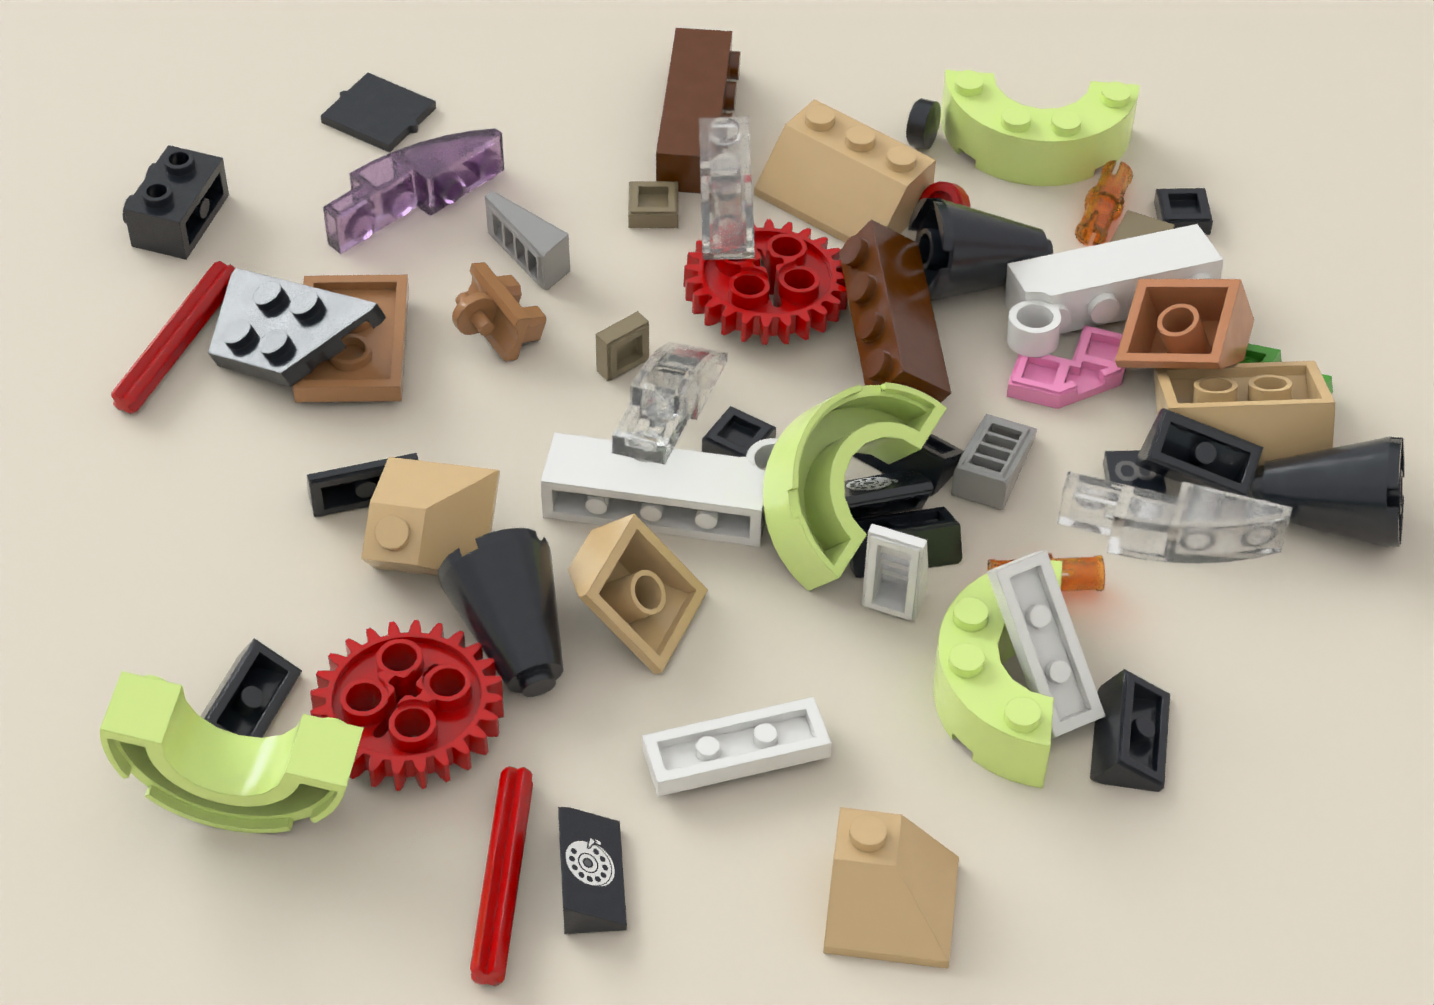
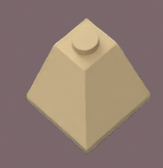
(427, 513)
(637, 588)
(890, 891)

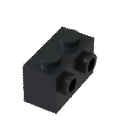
(176, 202)

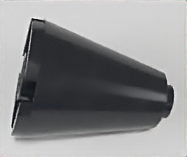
(970, 248)
(1342, 489)
(509, 606)

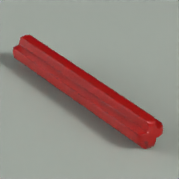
(172, 339)
(501, 877)

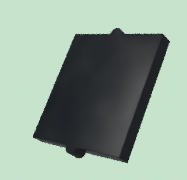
(378, 112)

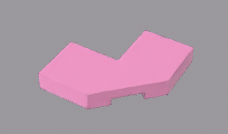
(1062, 381)

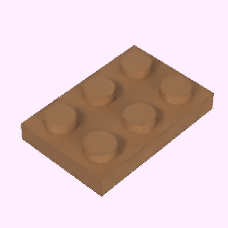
(375, 357)

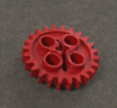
(797, 271)
(408, 689)

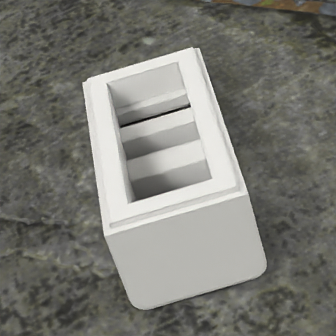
(895, 573)

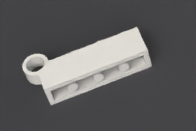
(1096, 284)
(687, 497)

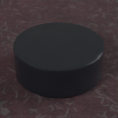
(923, 123)

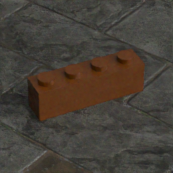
(695, 89)
(893, 311)

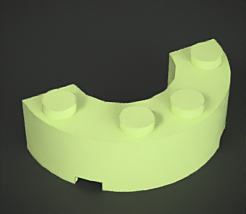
(1036, 143)
(809, 464)
(978, 698)
(222, 775)

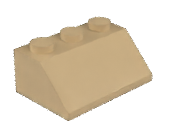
(843, 173)
(1265, 403)

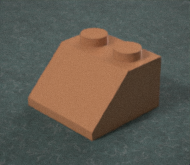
(1186, 325)

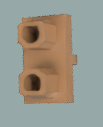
(495, 312)

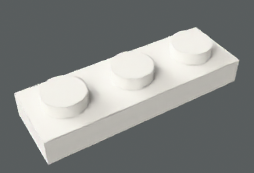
(1046, 640)
(736, 746)

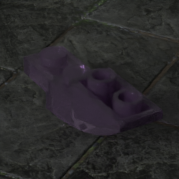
(416, 176)

